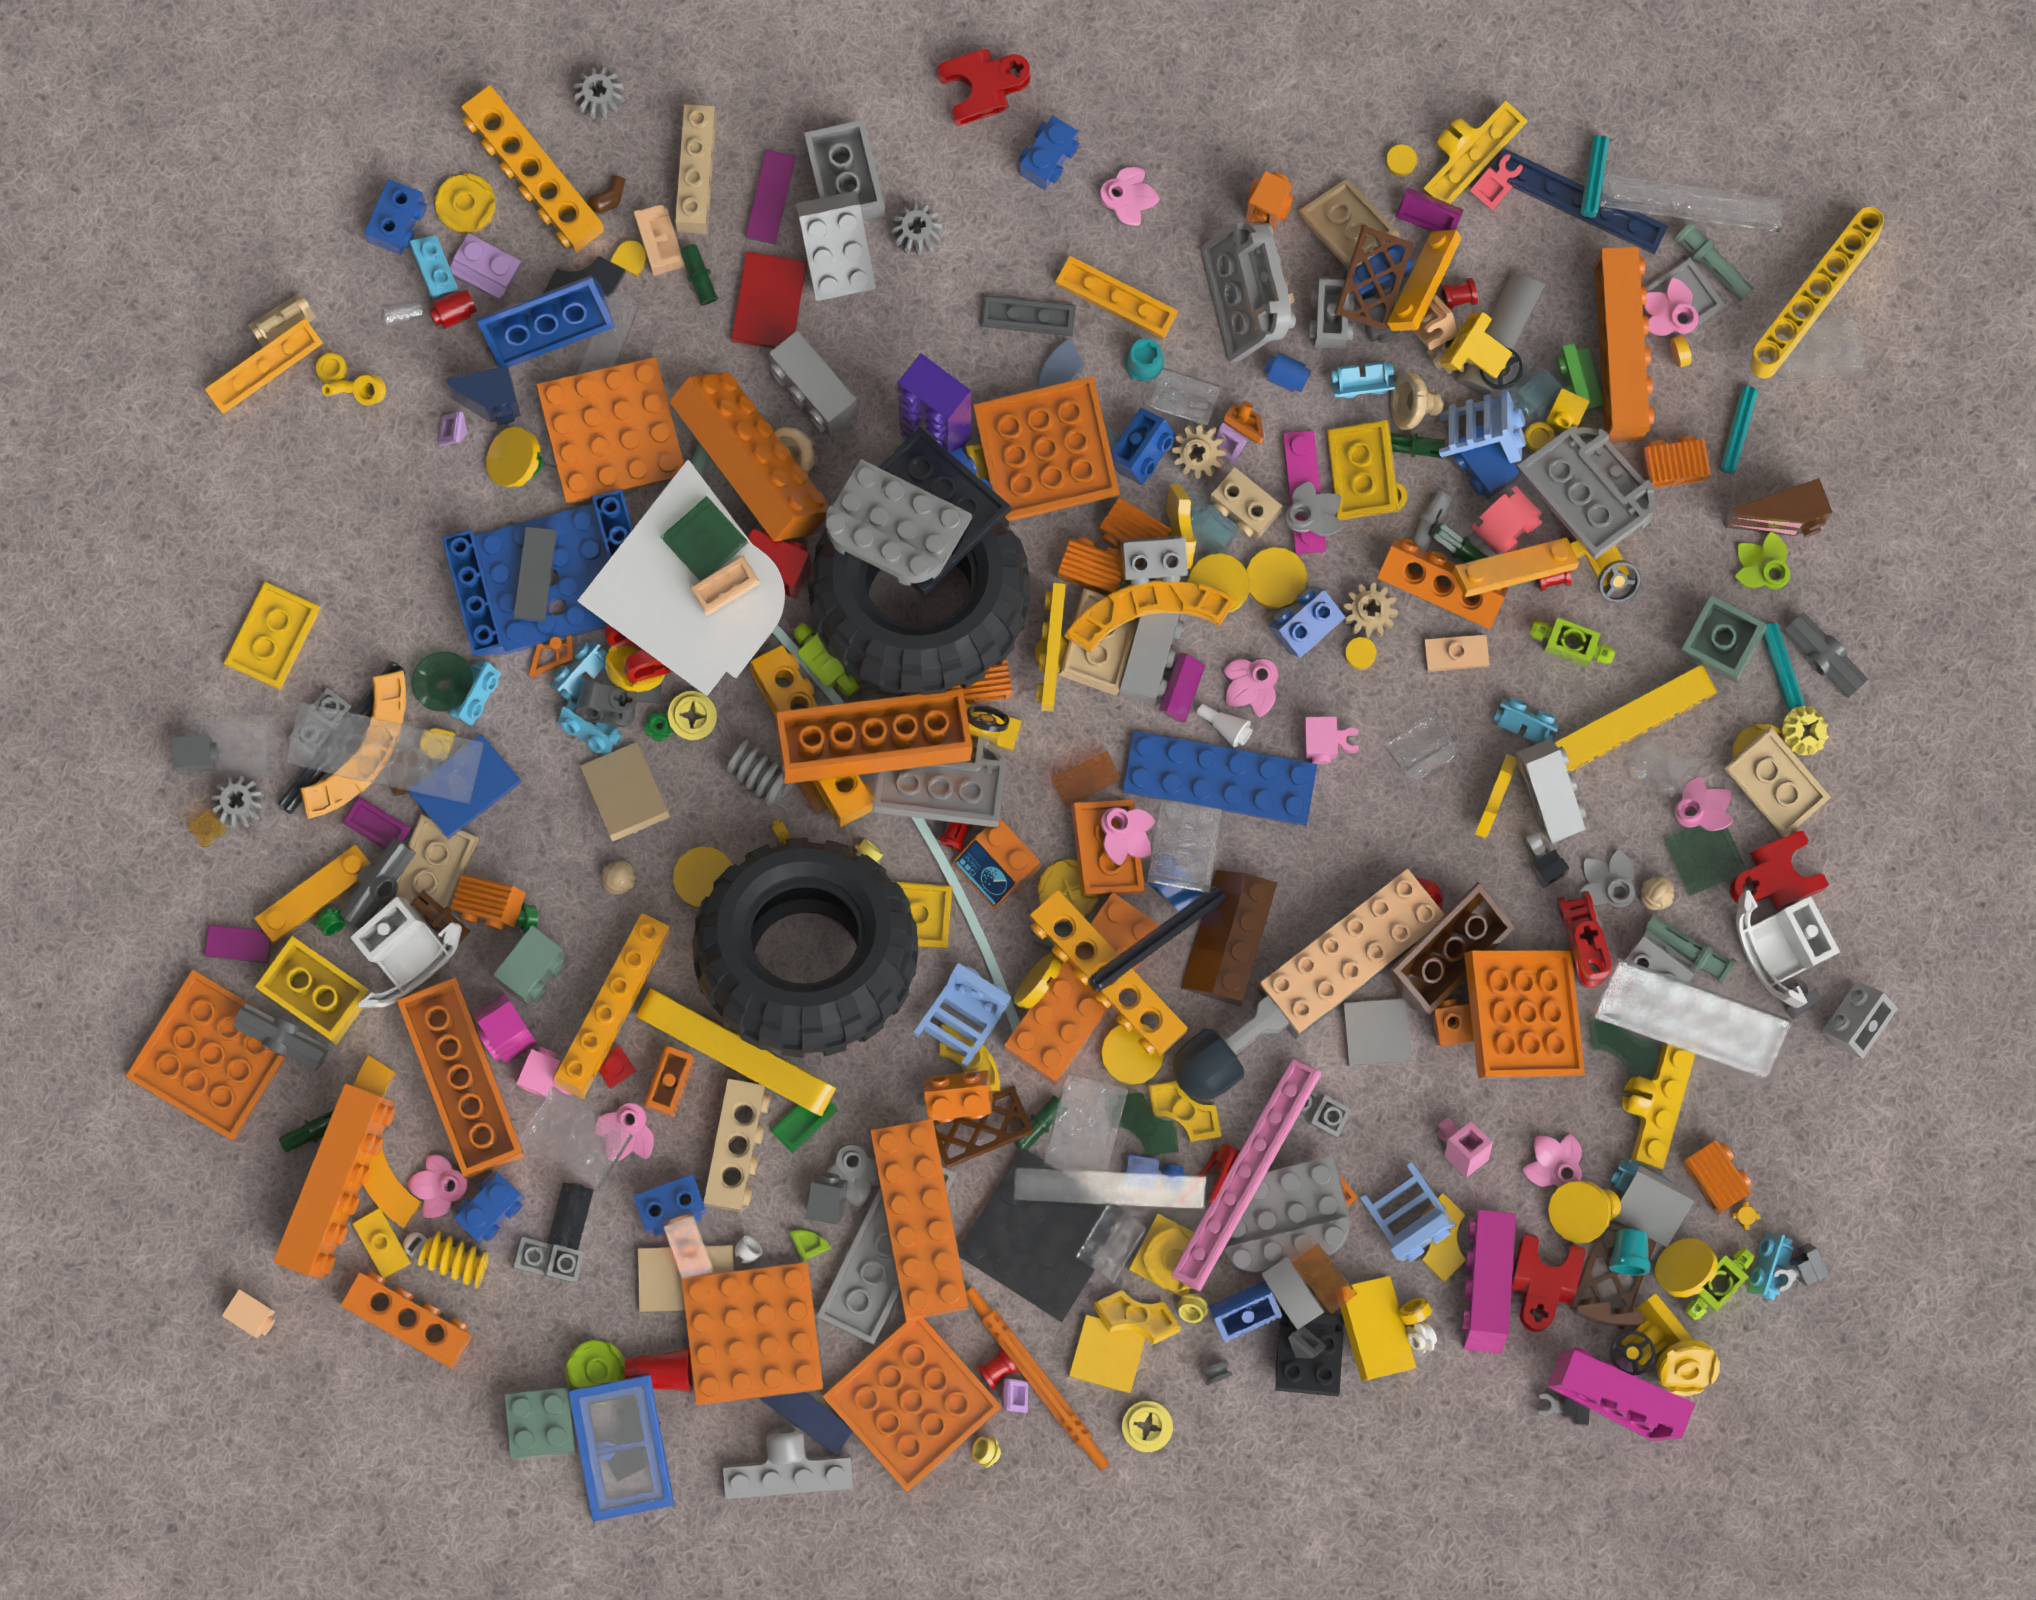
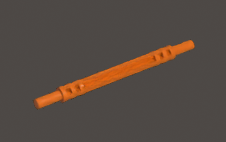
(1037, 1378)

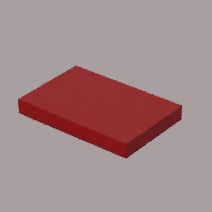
(768, 300)

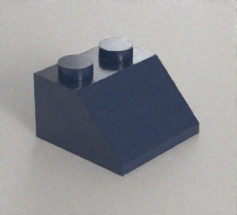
(487, 394)

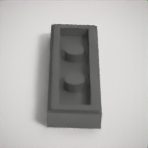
(1028, 315)
(535, 574)

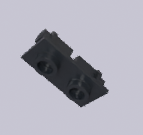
(570, 1215)

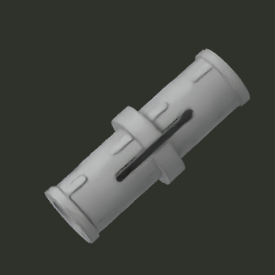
(1431, 518)

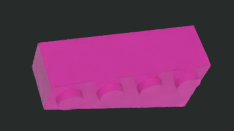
(503, 1030)
(1490, 1281)
(1620, 1396)

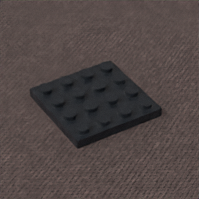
(937, 471)
(1033, 1243)

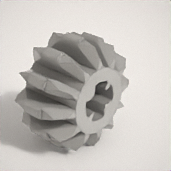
(593, 104)
(928, 224)
(226, 805)

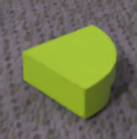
(809, 1244)

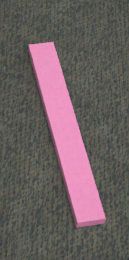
(1246, 1174)

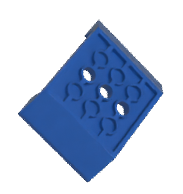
(488, 570)

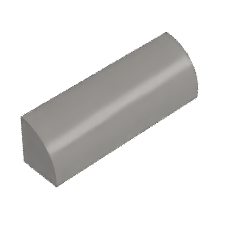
(1507, 324)

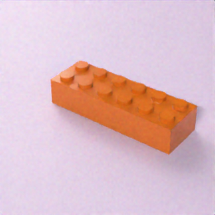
(1622, 344)
(750, 455)
(873, 736)
(1069, 1012)
(461, 1078)
(334, 1182)
(919, 1220)

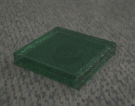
(704, 539)
(1704, 858)

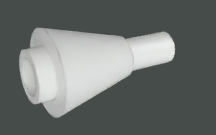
(1232, 728)

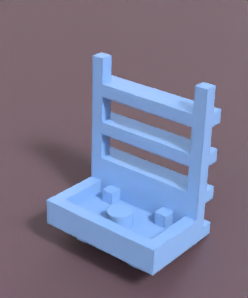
(1501, 424)
(974, 999)
(1429, 1228)

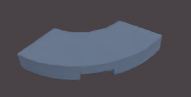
(1060, 366)

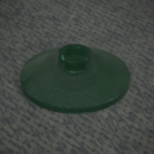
(432, 672)

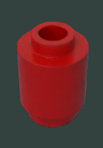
(452, 309)

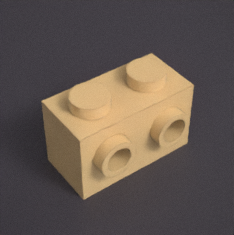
(1248, 500)

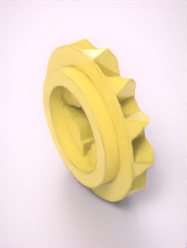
(702, 706)
(1793, 729)
(1160, 1418)

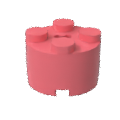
(1508, 521)

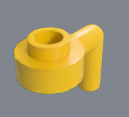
(359, 388)

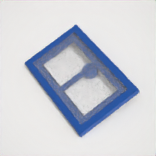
(621, 1447)

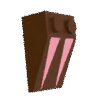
(1785, 513)

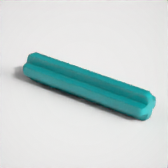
(1594, 176)
(1738, 429)
(1783, 667)

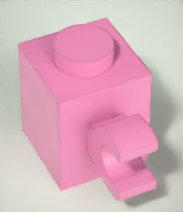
(1323, 739)
(539, 1072)
(1466, 1147)

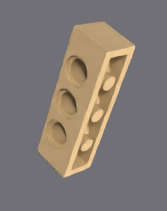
(695, 169)
(737, 1096)

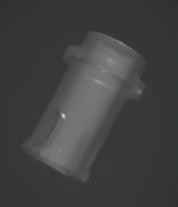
(402, 313)

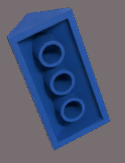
(547, 322)

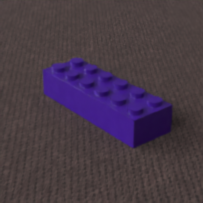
(935, 403)

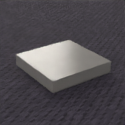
(1704, 297)
(1377, 1032)
(1654, 1206)

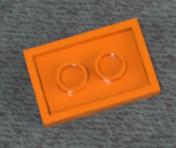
(1096, 871)

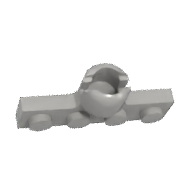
(787, 1469)

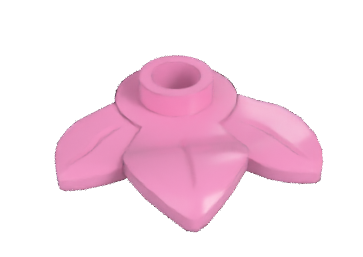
(1133, 195)
(1668, 306)
(1248, 688)
(1707, 804)
(1129, 837)
(643, 1138)
(1553, 1158)
(433, 1186)

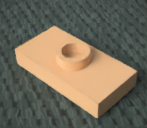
(725, 585)
(1456, 653)

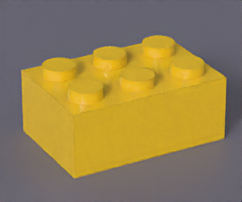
(313, 990)

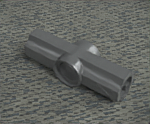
(1826, 655)
(377, 883)
(281, 1036)

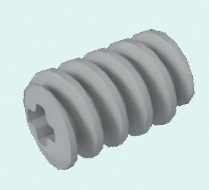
(758, 774)

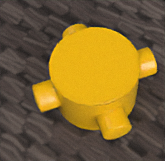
(780, 831)
(1746, 1216)

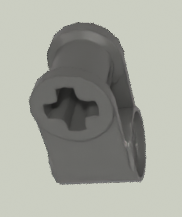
(604, 703)

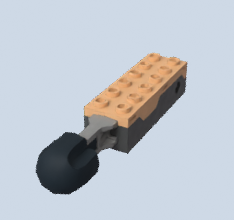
(1317, 980)

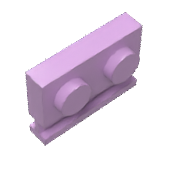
(484, 267)

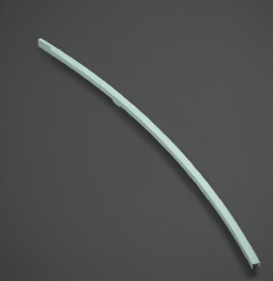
(933, 845)

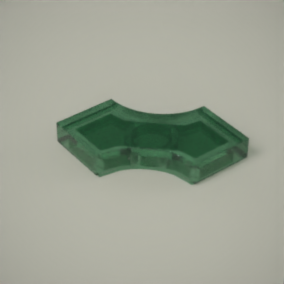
(1636, 1055)
(1156, 1134)

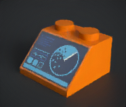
(996, 863)

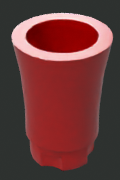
(666, 1369)

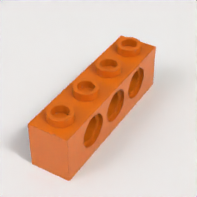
(1426, 586)
(360, 1302)

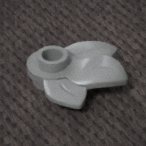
(1316, 508)
(1606, 877)
(859, 1176)

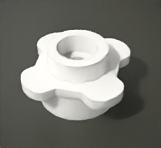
(1421, 1337)

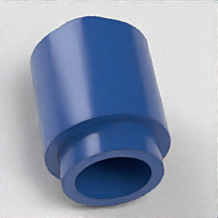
(1287, 372)

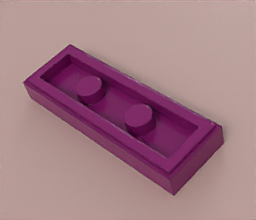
(770, 197)

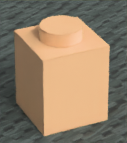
(249, 1314)

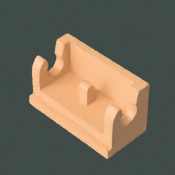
(659, 239)
(1437, 325)

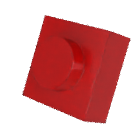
(616, 1067)

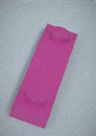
(1303, 468)

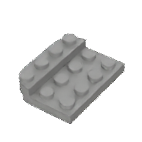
(1247, 287)
(1590, 488)
(894, 524)
(947, 792)
(1291, 1215)

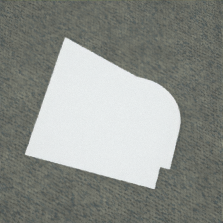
(650, 599)

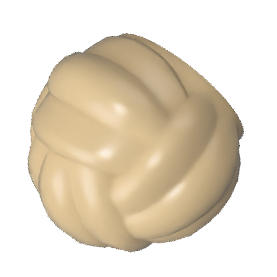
(618, 877)
(1657, 893)

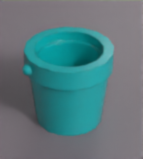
(1144, 360)
(1630, 1253)

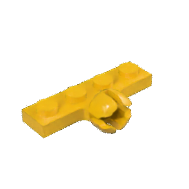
(1472, 150)
(1051, 647)
(1658, 1104)

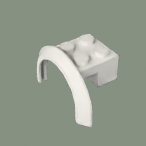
(1784, 944)
(404, 949)

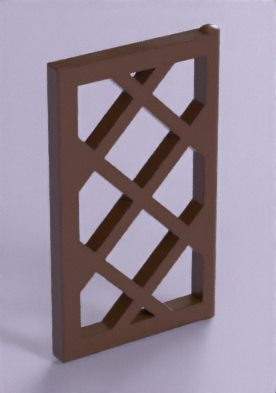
(1397, 270)
(1002, 1137)
(1588, 1281)

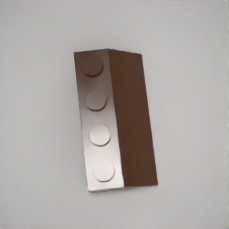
(1229, 938)
(1437, 960)

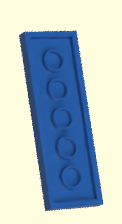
(1220, 778)

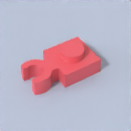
(1494, 185)

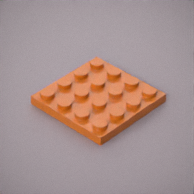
(610, 430)
(1047, 448)
(1524, 1014)
(205, 1062)
(752, 1334)
(912, 1402)

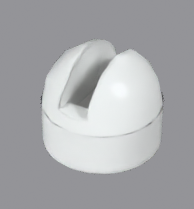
(409, 1240)
(748, 1249)

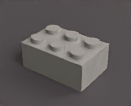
(843, 164)
(835, 246)
(812, 384)

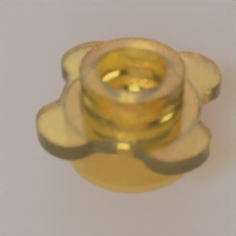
(198, 826)

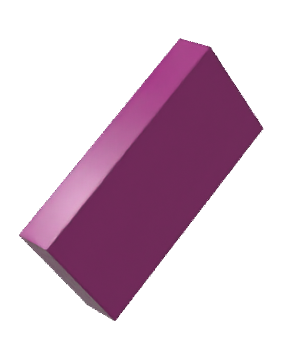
(1428, 211)
(1182, 687)
(375, 824)
(237, 944)

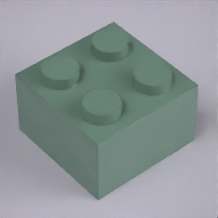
(1724, 639)
(531, 966)
(540, 1423)

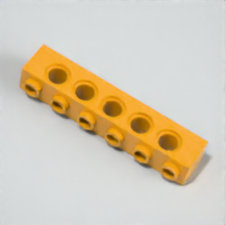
(488, 107)
(781, 664)
(1058, 910)
(612, 1006)

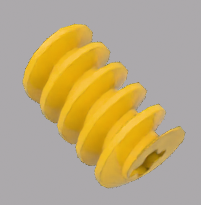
(454, 1259)

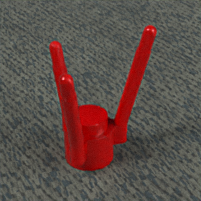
(1224, 1160)

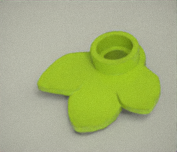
(1760, 560)

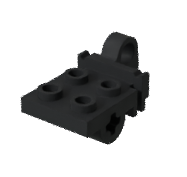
(1311, 1375)

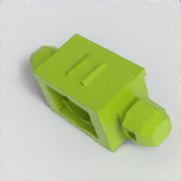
(1541, 631)
(824, 666)
(1741, 1260)

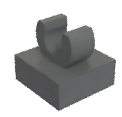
(1812, 998)

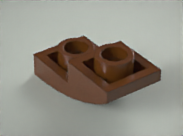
(1600, 1313)

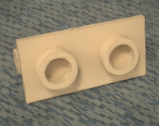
(281, 319)

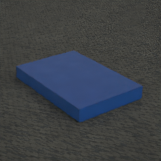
(492, 783)

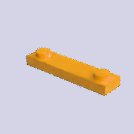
(1424, 280)
(1116, 297)
(263, 366)
(1515, 567)
(312, 895)

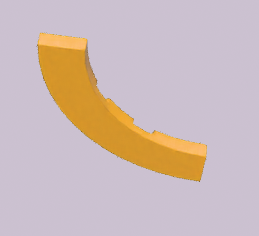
(1145, 600)
(336, 790)
(382, 1184)

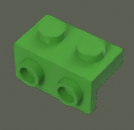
(1580, 374)

